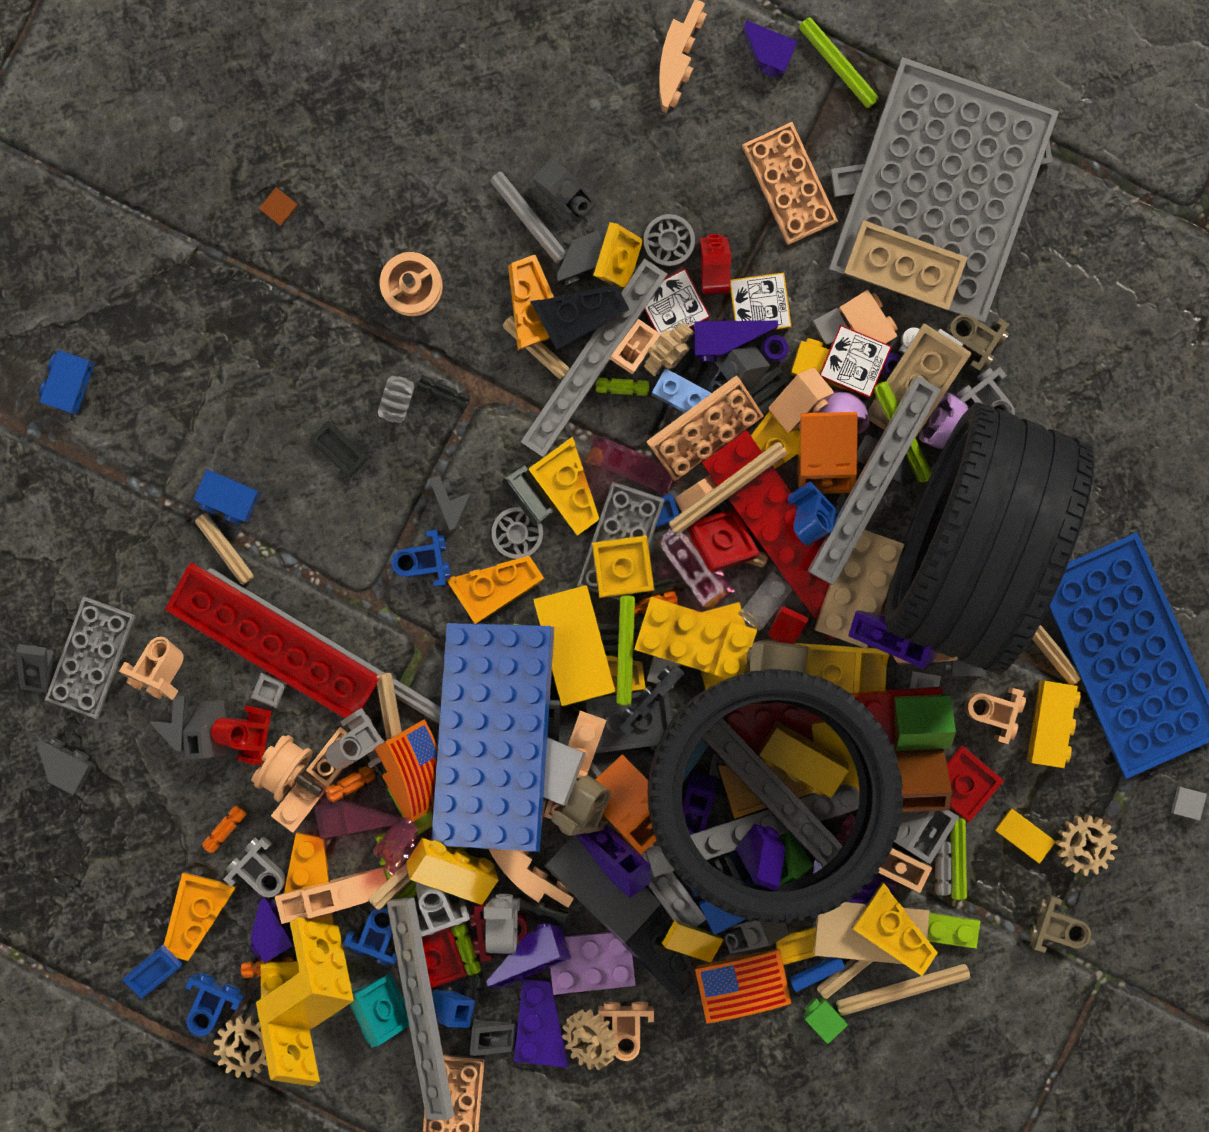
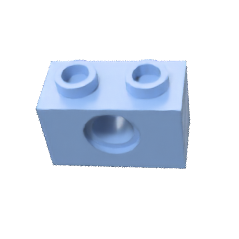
(678, 391)

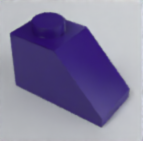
(769, 49)
(763, 855)
(268, 934)

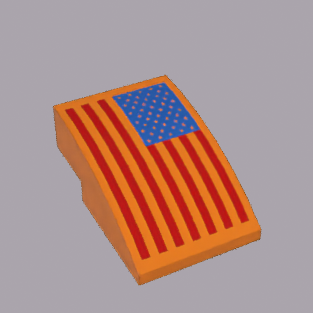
(411, 769)
(743, 985)

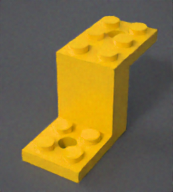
(304, 1002)

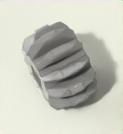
(396, 399)

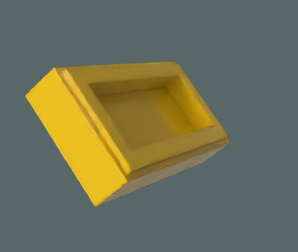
(1024, 835)
(692, 941)
(797, 945)

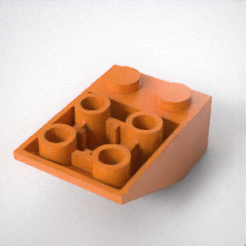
(828, 451)
(628, 804)

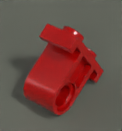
(715, 264)
(244, 734)

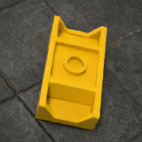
(694, 639)
(848, 667)

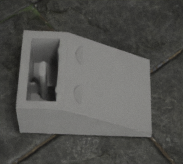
(925, 832)

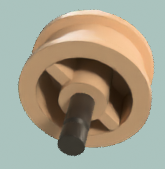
(411, 284)
(284, 769)

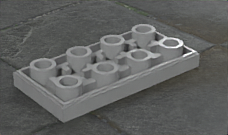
(624, 515)
(90, 657)
(561, 770)

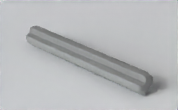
(528, 217)

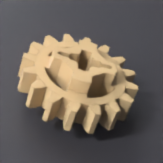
(668, 349)
(1097, 842)
(590, 1039)
(232, 1049)

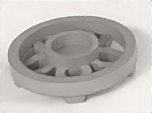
(669, 240)
(516, 533)

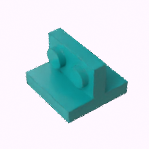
(379, 1010)

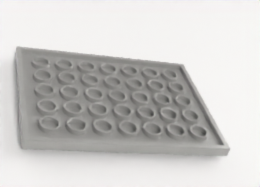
(952, 172)

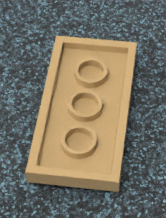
(905, 265)
(930, 358)
(859, 585)

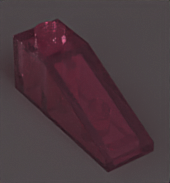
(629, 464)
(683, 553)
(350, 817)

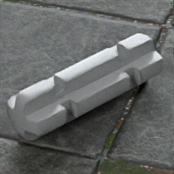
(943, 870)

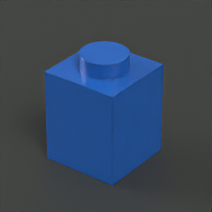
(453, 1008)

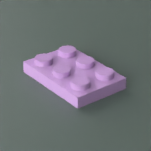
(595, 964)

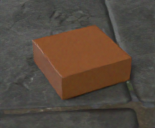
(278, 207)

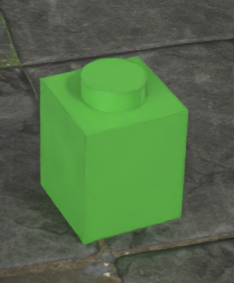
(824, 1019)

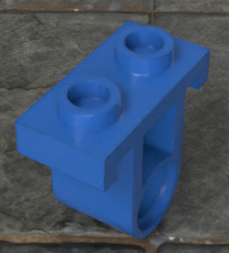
(814, 514)
(426, 559)
(373, 940)
(210, 1001)

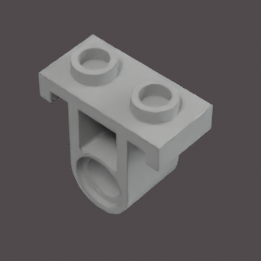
(987, 391)
(356, 743)
(255, 867)
(438, 910)
(501, 924)

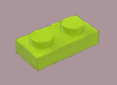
(953, 930)

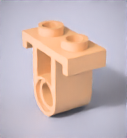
(155, 668)
(998, 712)
(627, 1024)

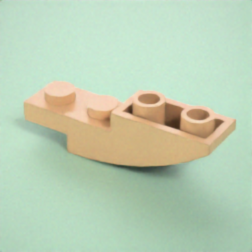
(674, 64)
(586, 739)
(300, 801)
(530, 881)
(330, 896)

